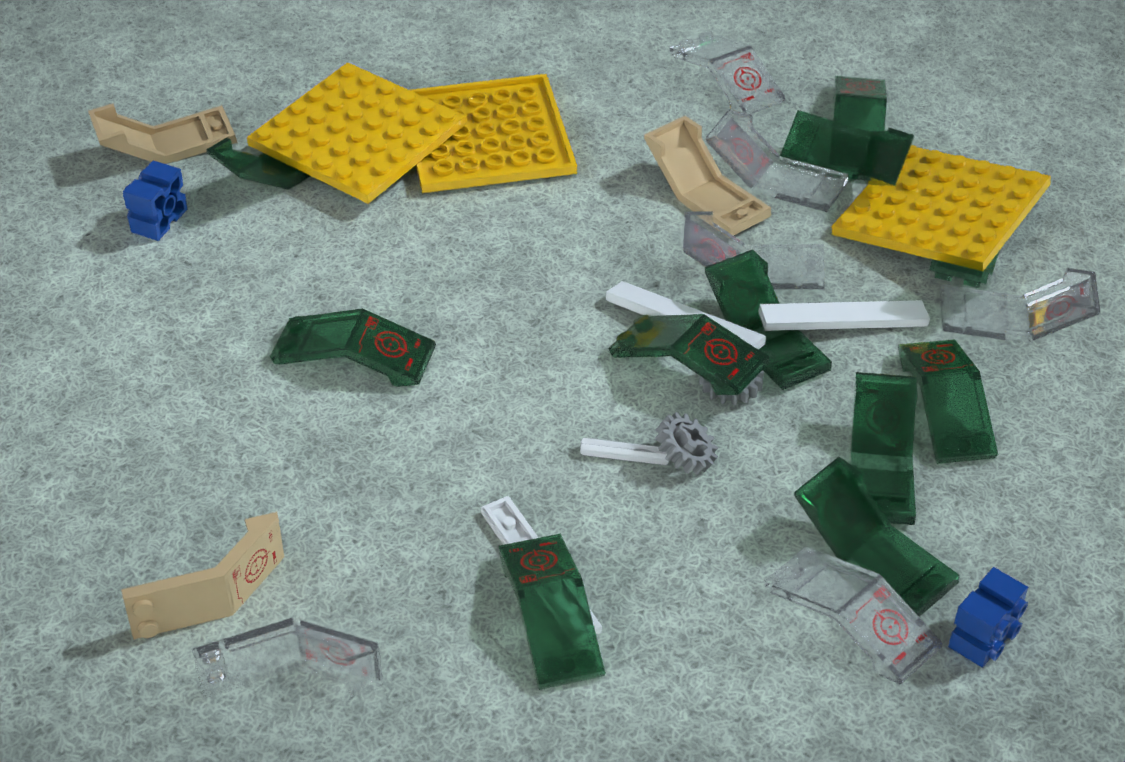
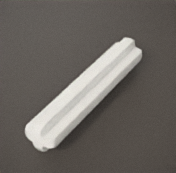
(622, 451)

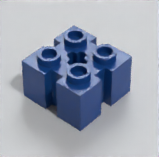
(155, 200)
(989, 617)

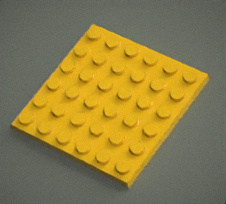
(357, 132)
(507, 137)
(944, 208)

